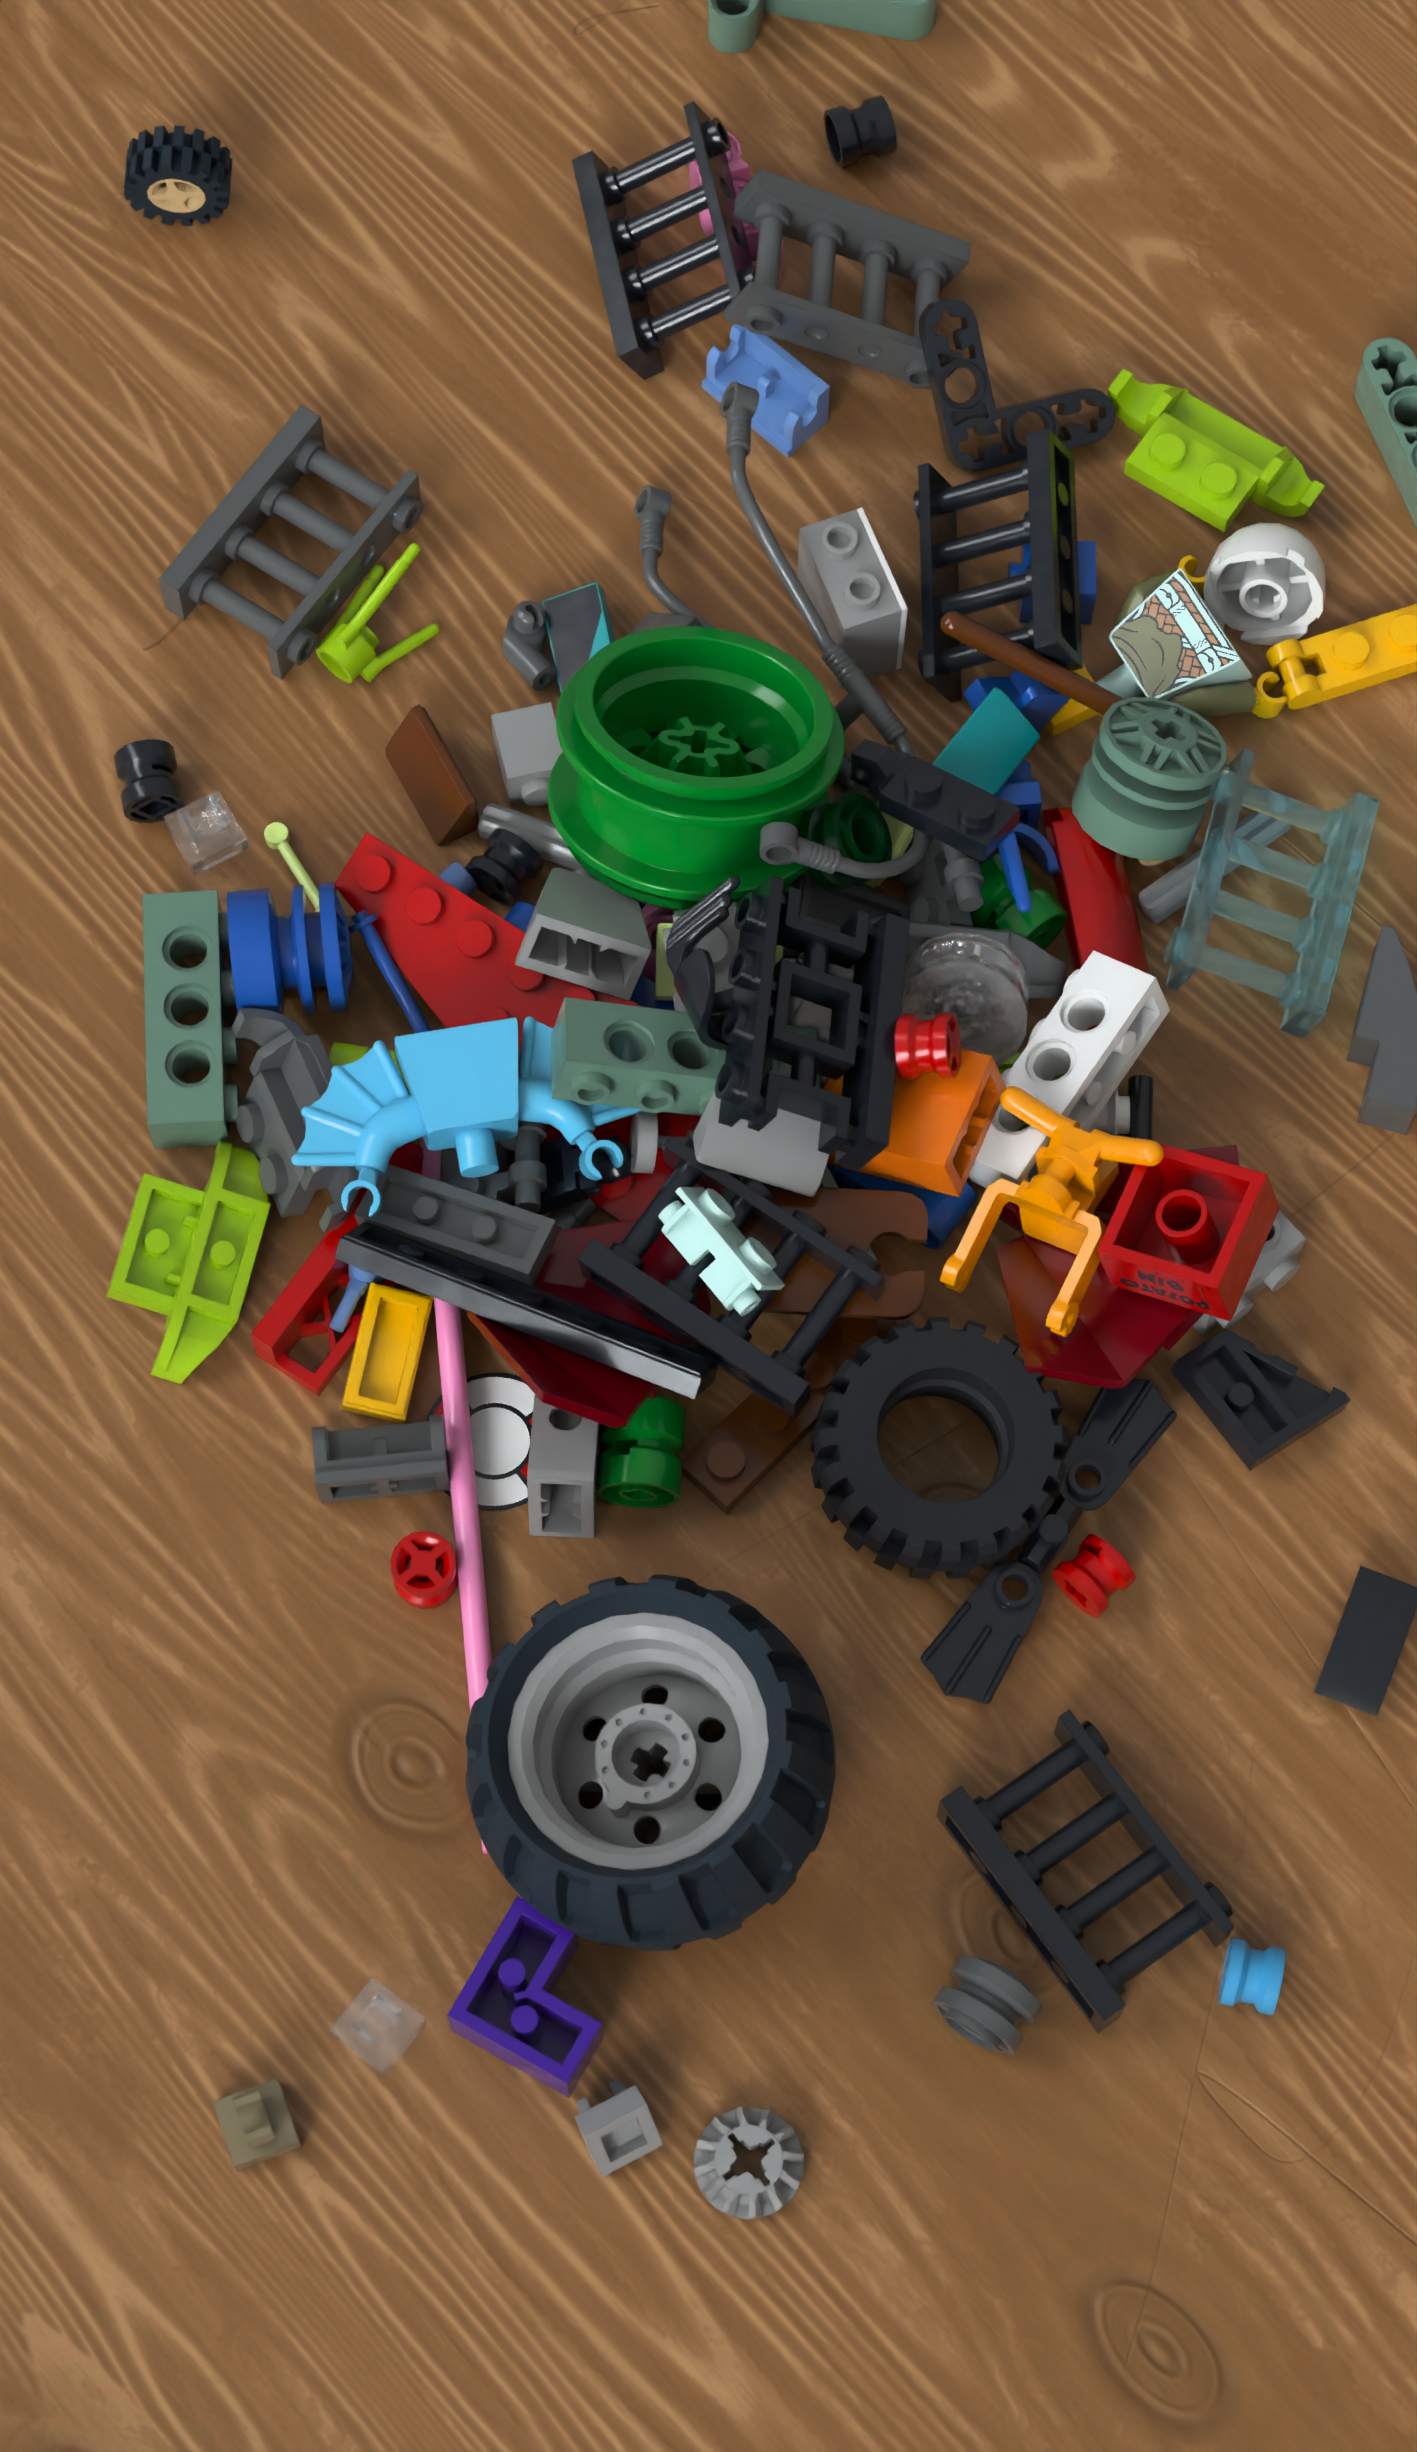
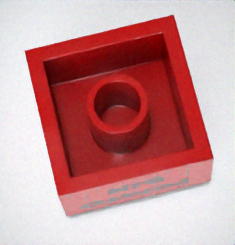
(1189, 1231)

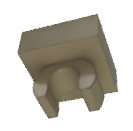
(257, 2124)

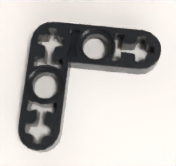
(980, 408)

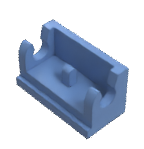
(790, 395)

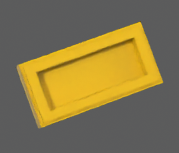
(386, 1353)

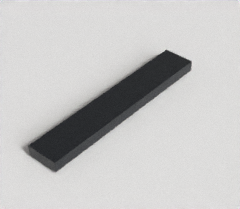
(528, 1309)

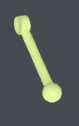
(278, 838)

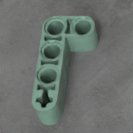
(736, 23)
(1389, 396)

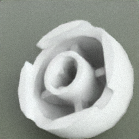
(1266, 583)

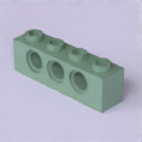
(638, 1058)
(179, 1111)

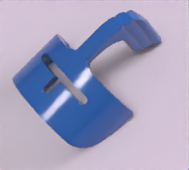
(1013, 868)

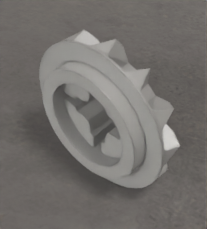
(744, 2195)

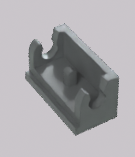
(381, 1460)

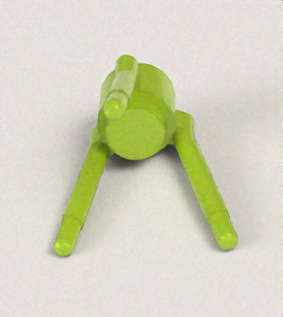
(351, 644)

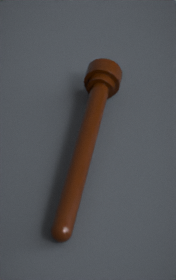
(1028, 662)

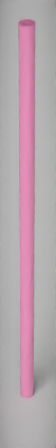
(462, 1481)

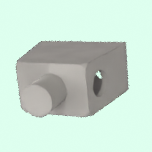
(586, 934)
(562, 1473)

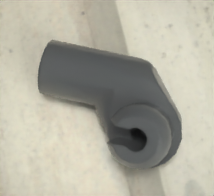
(524, 644)

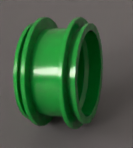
(683, 756)

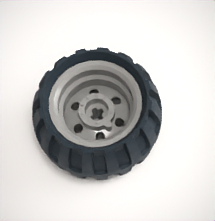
(597, 1663)

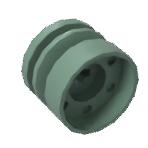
(1149, 778)

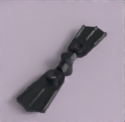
(989, 1627)

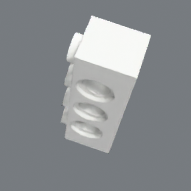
(1094, 1061)

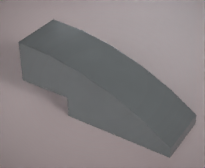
(1387, 1037)

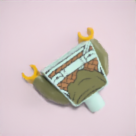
(1181, 652)

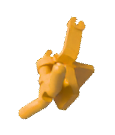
(1057, 1201)

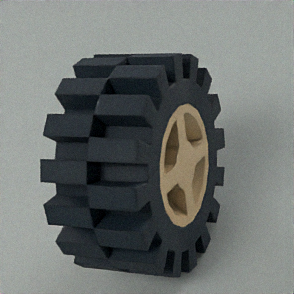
(178, 175)

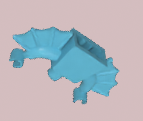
(452, 1091)

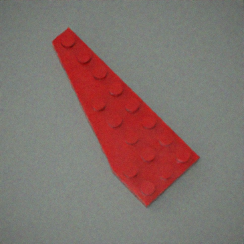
(467, 974)

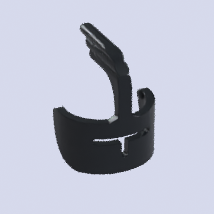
(695, 970)

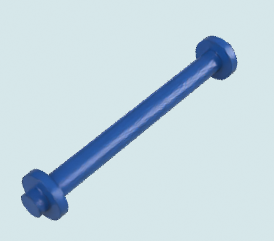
(389, 970)

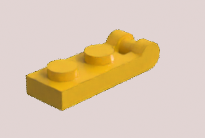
(1347, 658)

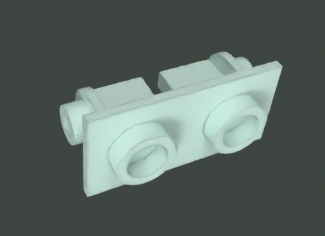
(707, 1227)

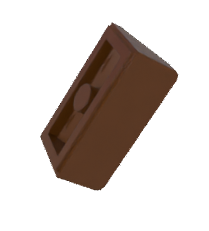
(432, 778)

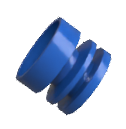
(289, 950)

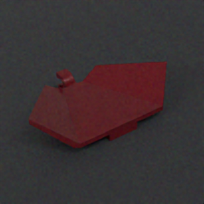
(1114, 1326)
(568, 1378)

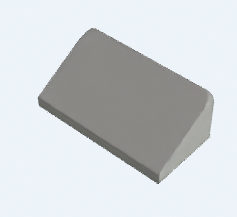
(778, 1154)

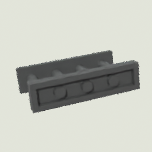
(855, 232)
(266, 493)

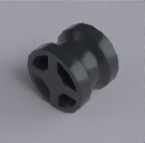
(504, 867)

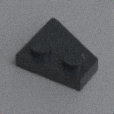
(1254, 1396)

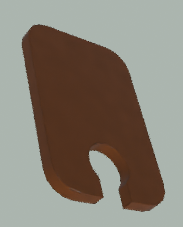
(853, 1219)

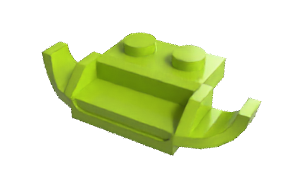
(1205, 456)
(193, 1256)

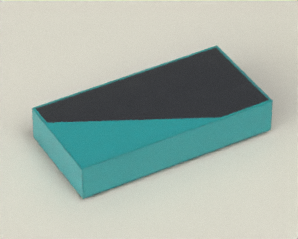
(577, 628)

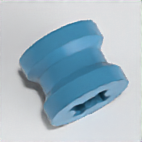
(1252, 1976)

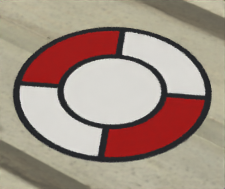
(500, 1438)

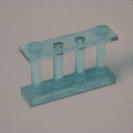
(1330, 884)

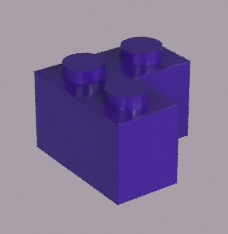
(511, 2004)

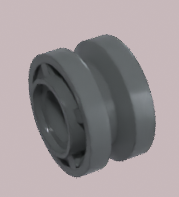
(987, 2004)

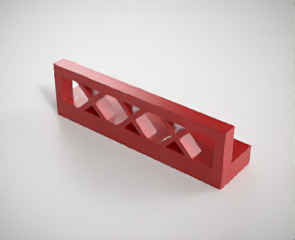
(310, 1293)

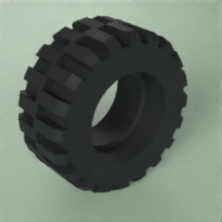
(989, 1383)

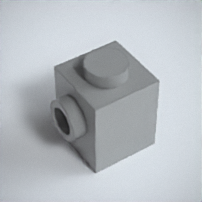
(526, 752)

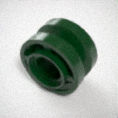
(854, 829)

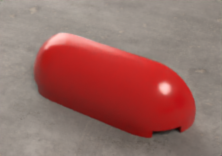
(1095, 893)

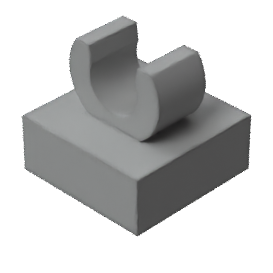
(617, 2128)

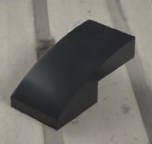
(1368, 1641)

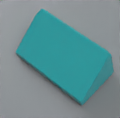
(989, 744)

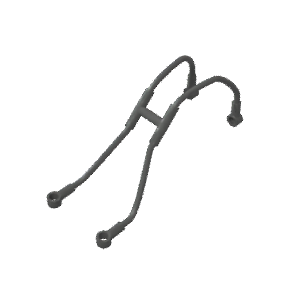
(780, 840)

